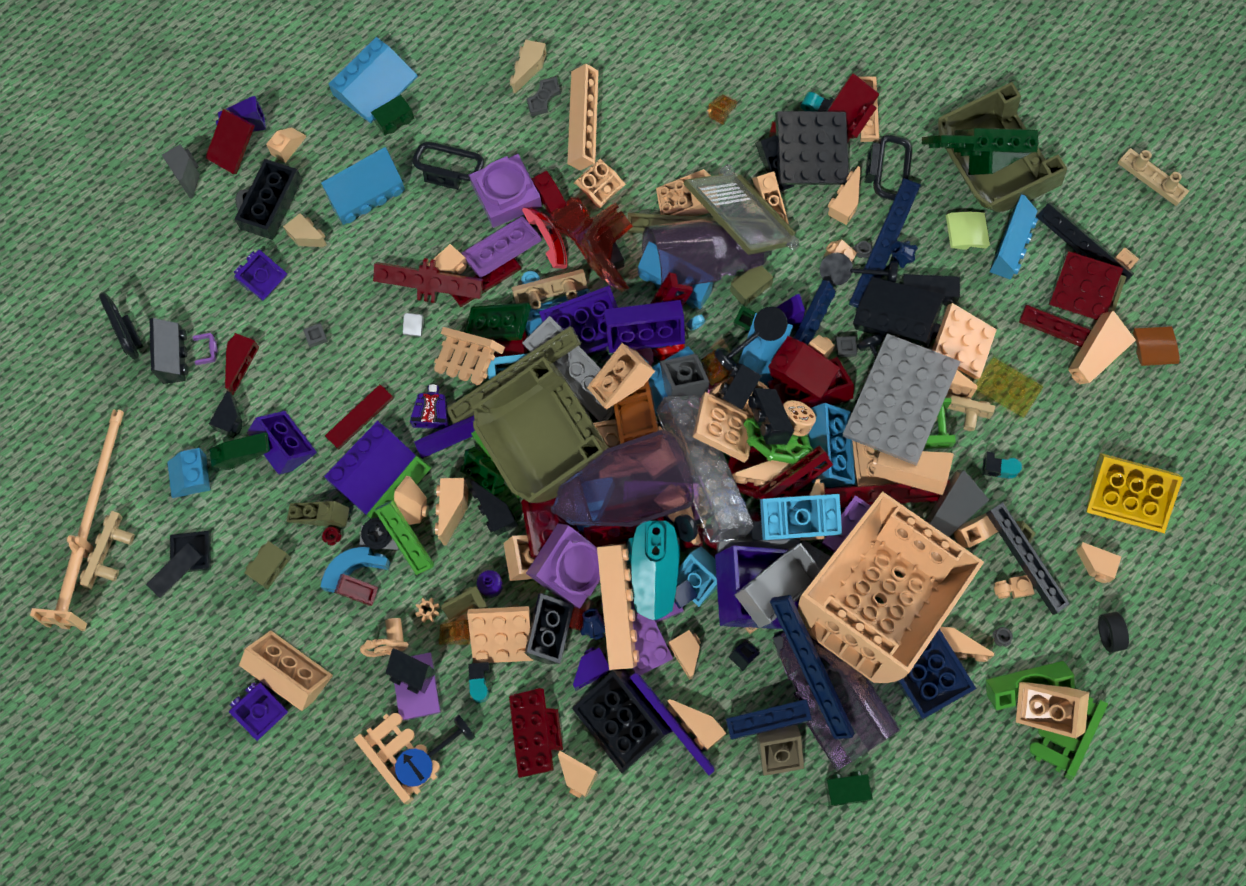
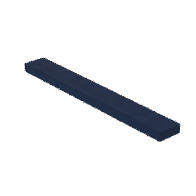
(887, 236)
(812, 666)

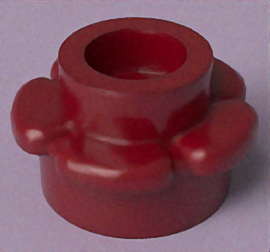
(331, 531)

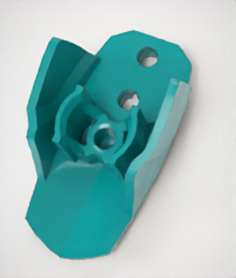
(653, 574)

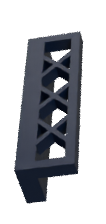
(769, 719)

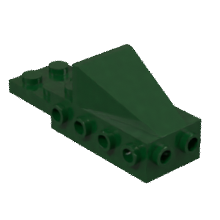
(988, 148)

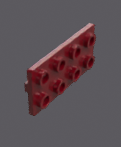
(857, 101)
(534, 732)

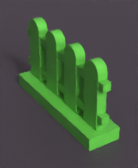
(1071, 744)

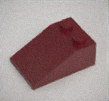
(803, 368)

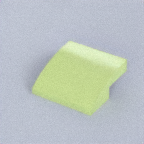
(967, 230)

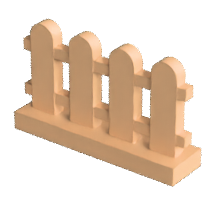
(467, 369)
(388, 752)

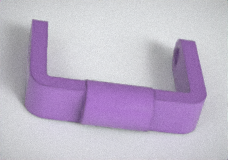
(212, 346)

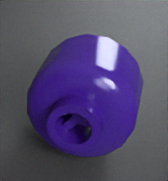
(494, 588)

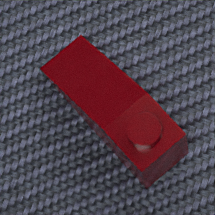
(549, 192)
(239, 355)

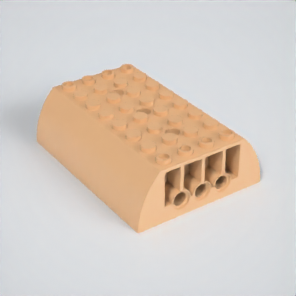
(890, 636)

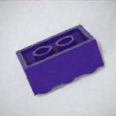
(286, 442)

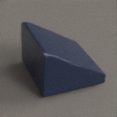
(684, 594)

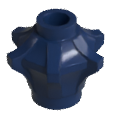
(903, 252)
(593, 624)

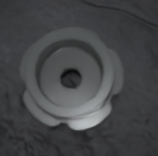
(863, 245)
(1008, 636)

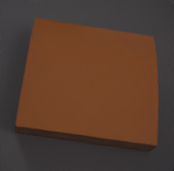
(1156, 346)

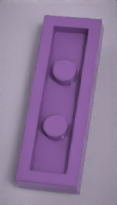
(849, 519)

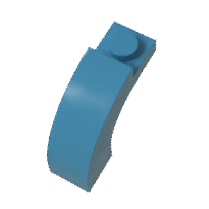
(349, 562)

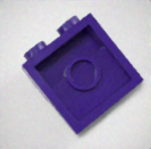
(259, 275)
(257, 710)

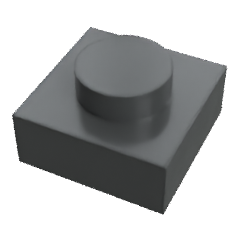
(315, 335)
(846, 346)

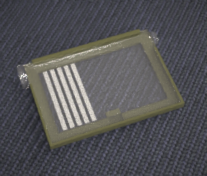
(742, 211)

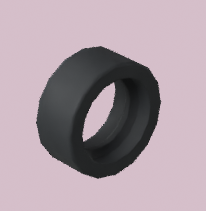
(1113, 632)

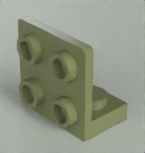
(468, 599)

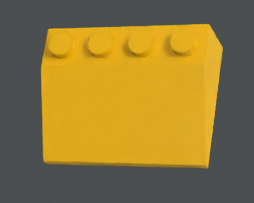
(1133, 493)

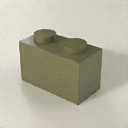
(751, 284)
(267, 565)

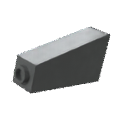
(957, 504)

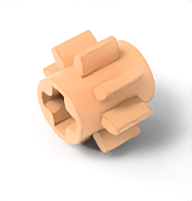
(425, 605)

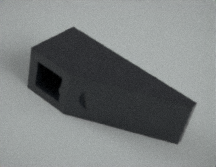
(768, 154)
(497, 512)

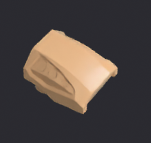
(603, 181)

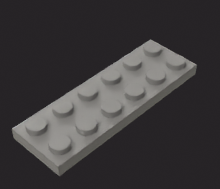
(575, 367)

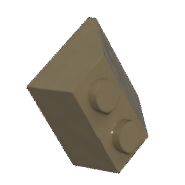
(780, 750)

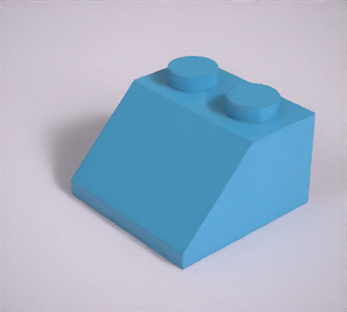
(188, 473)

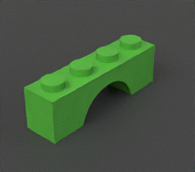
(1004, 690)

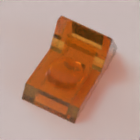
(720, 108)
(713, 368)
(455, 633)

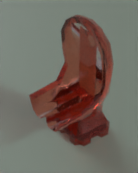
(594, 236)

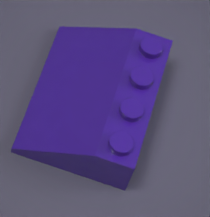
(586, 317)
(370, 467)

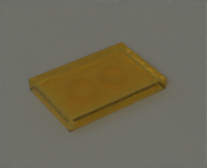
(1008, 387)

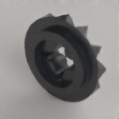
(369, 539)

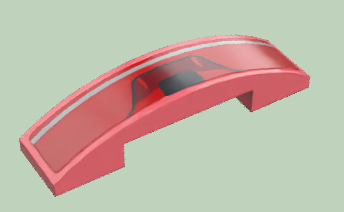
(557, 252)

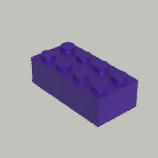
(645, 325)

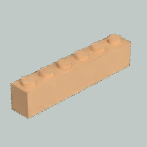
(583, 117)
(617, 606)

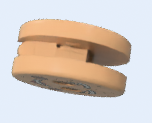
(800, 416)

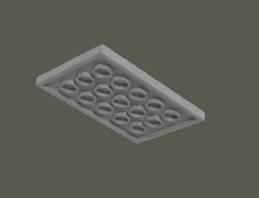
(901, 399)

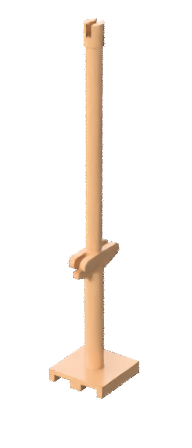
(79, 544)

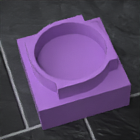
(505, 190)
(567, 566)

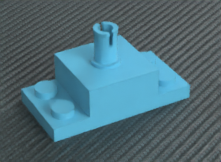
(800, 516)

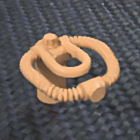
(394, 640)

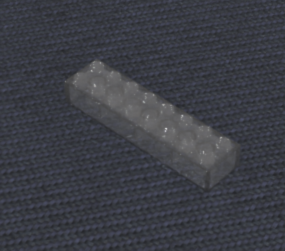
(714, 487)

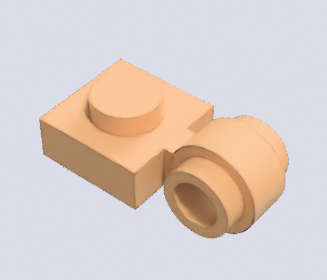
(1018, 586)

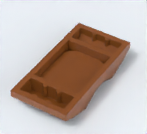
(636, 415)

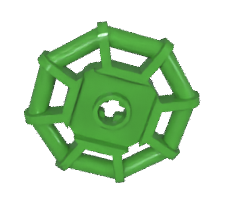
(770, 450)

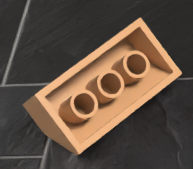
(285, 670)

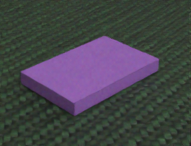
(418, 705)

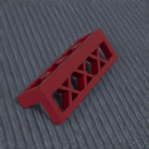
(669, 288)
(793, 474)
(613, 534)

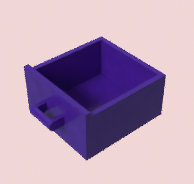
(734, 570)

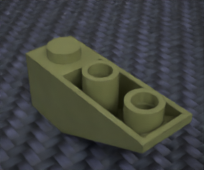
(318, 513)

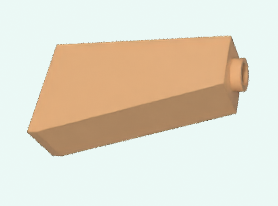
(1103, 345)
(929, 474)

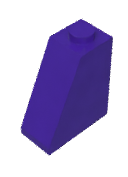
(250, 111)

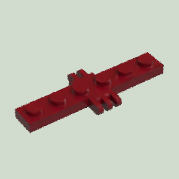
(428, 280)

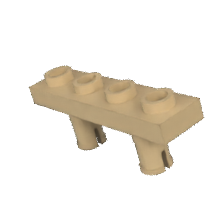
(1153, 177)
(550, 287)
(971, 408)
(95, 559)

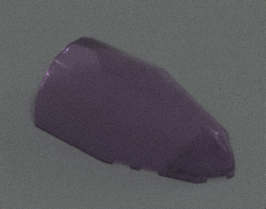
(699, 251)
(628, 484)
(859, 699)

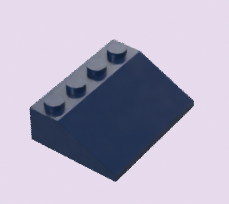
(935, 679)

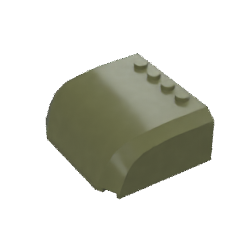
(1027, 176)
(537, 432)

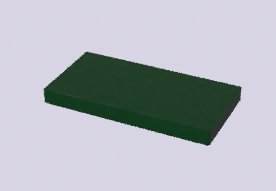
(498, 321)

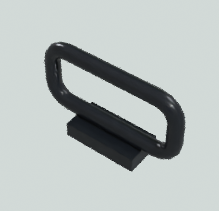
(875, 163)
(442, 176)
(122, 327)

